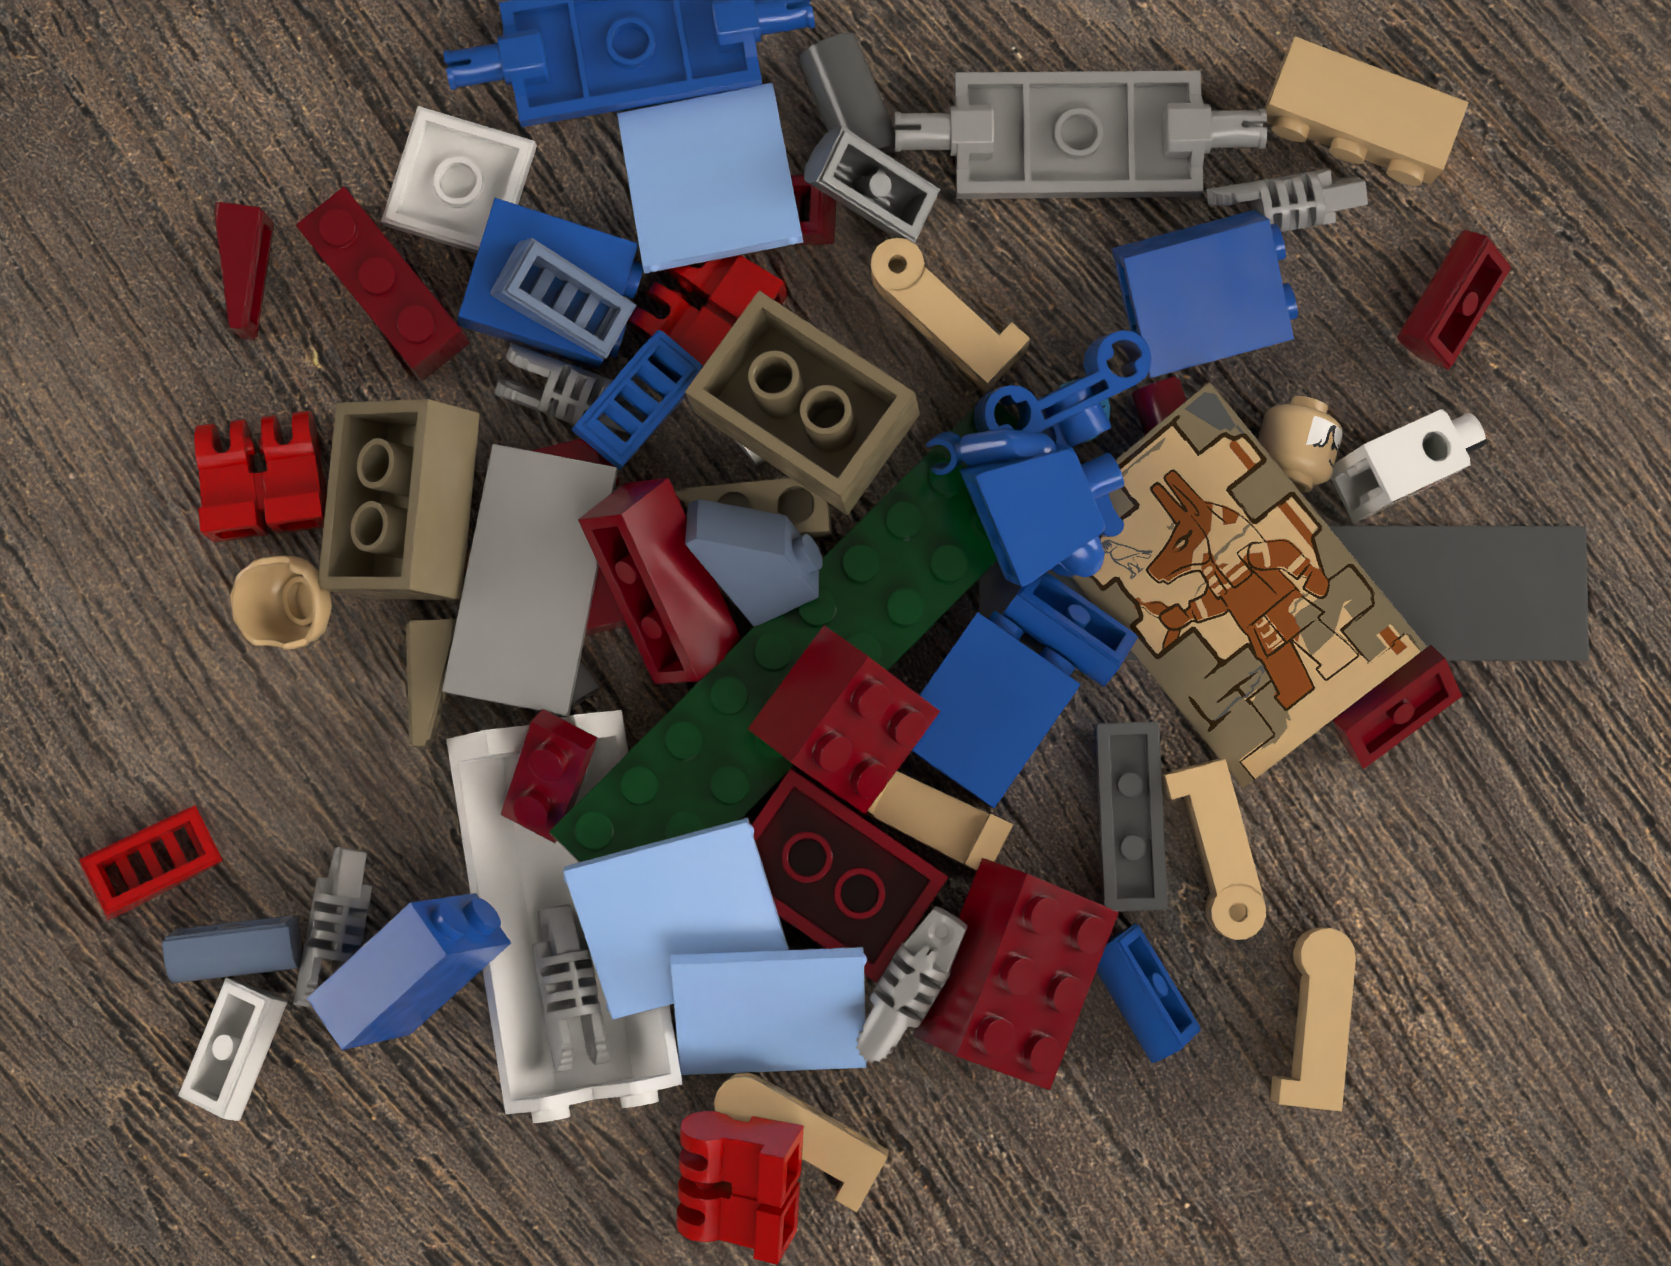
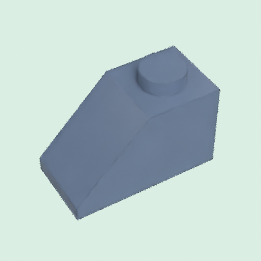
(754, 557)

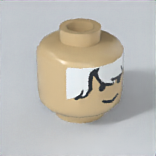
(1302, 440)

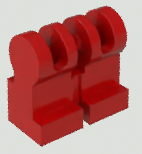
(728, 287)
(242, 502)
(740, 1182)

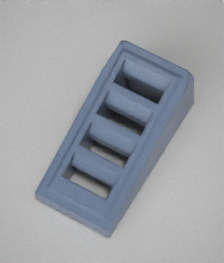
(553, 265)

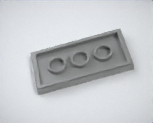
(528, 582)

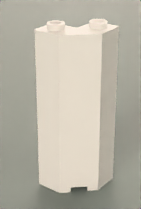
(518, 878)

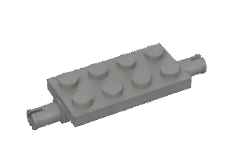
(1079, 134)

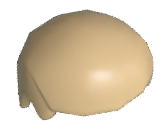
(280, 602)

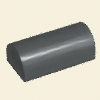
(847, 90)
(870, 183)

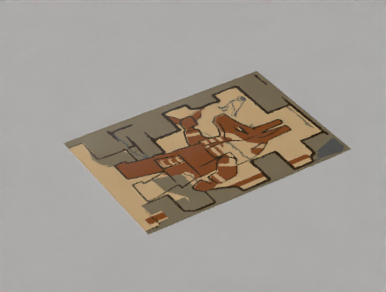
(1240, 590)

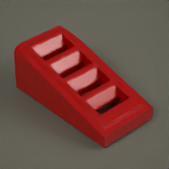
(141, 841)

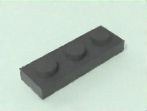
(1131, 816)

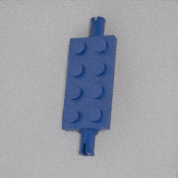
(622, 53)

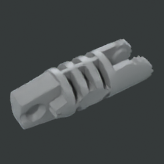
(1295, 199)
(567, 391)
(334, 920)
(911, 983)
(568, 987)

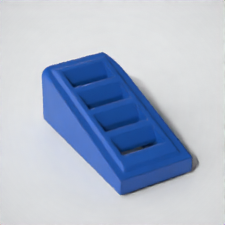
(664, 369)

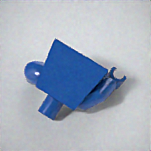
(1034, 500)

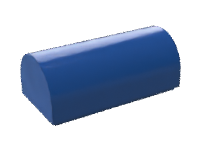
(1071, 627)
(1146, 994)

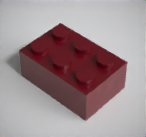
(841, 873)
(1018, 974)

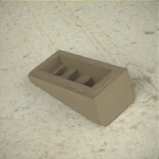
(427, 663)

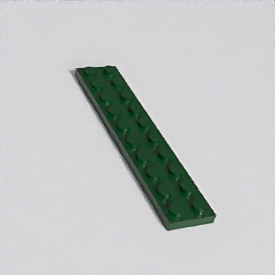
(875, 591)

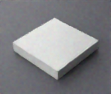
(452, 176)

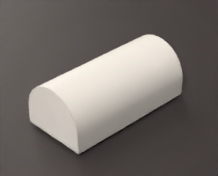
(233, 1049)

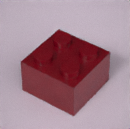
(844, 719)

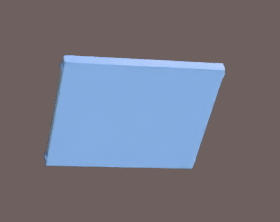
(709, 178)
(669, 900)
(769, 1010)

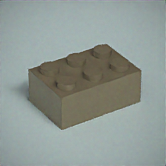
(803, 402)
(399, 500)

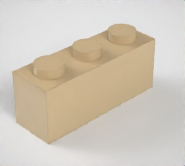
(1363, 113)

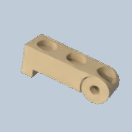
(942, 317)
(939, 821)
(1235, 897)
(1323, 1022)
(826, 1141)

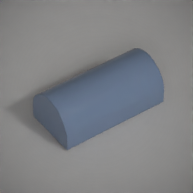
(233, 949)

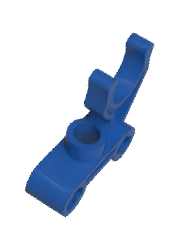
(1075, 410)

